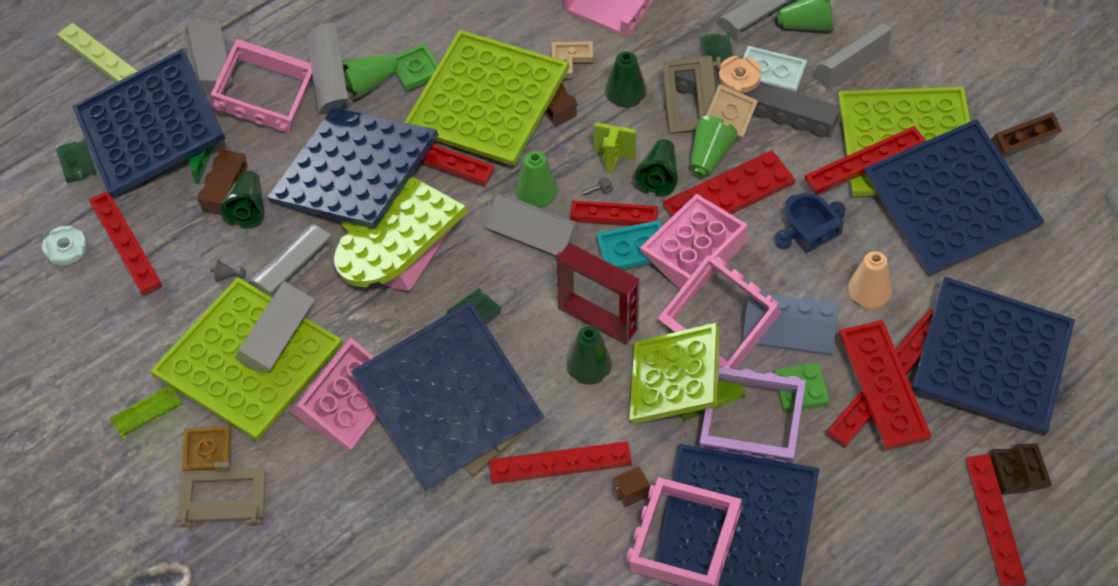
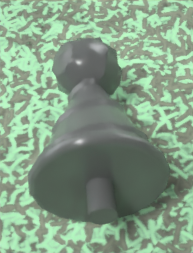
(223, 271)

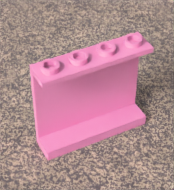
(614, 15)

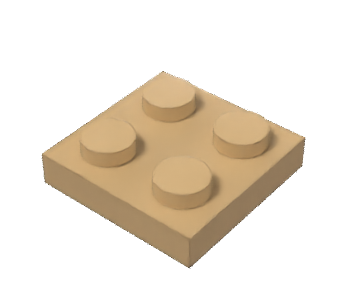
(732, 108)

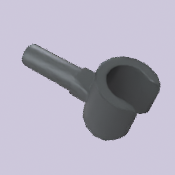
(604, 184)

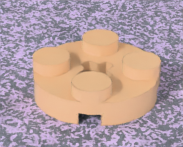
(744, 83)

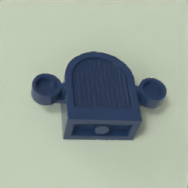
(810, 222)

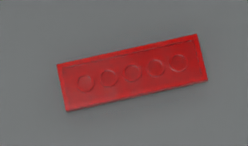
(739, 185)
(884, 385)

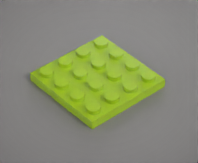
(675, 373)

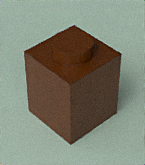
(631, 487)

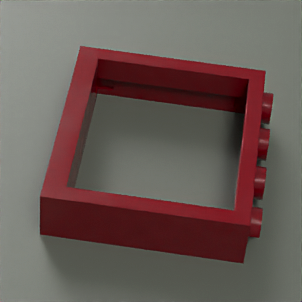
(577, 260)

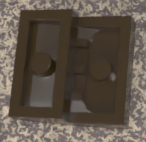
(1020, 469)

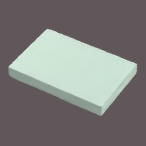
(778, 68)

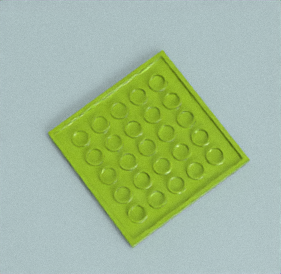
(488, 96)
(878, 114)
(206, 368)

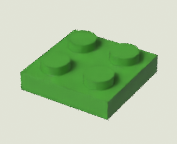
(415, 66)
(814, 393)

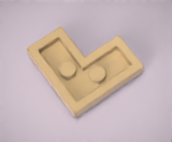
(573, 53)

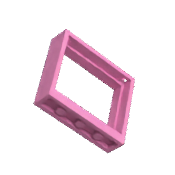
(270, 60)
(693, 285)
(670, 573)

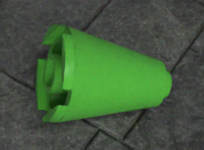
(807, 15)
(367, 73)
(711, 144)
(536, 181)

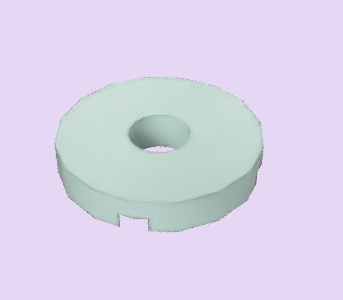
(66, 255)

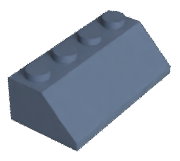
(800, 327)

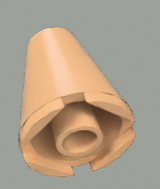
(871, 282)

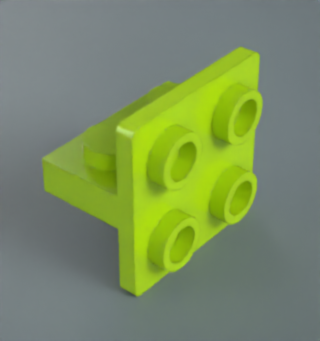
(614, 143)

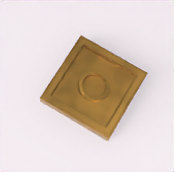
(205, 447)

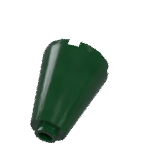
(626, 82)
(658, 169)
(244, 201)
(589, 357)

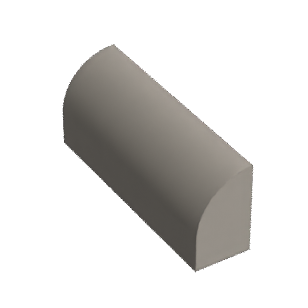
(751, 17)
(206, 51)
(854, 56)
(327, 67)
(531, 224)
(294, 260)
(274, 328)

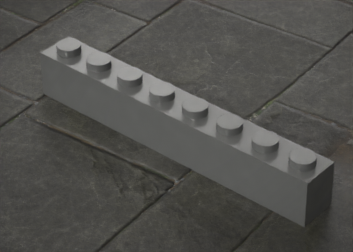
(778, 104)

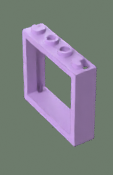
(766, 380)

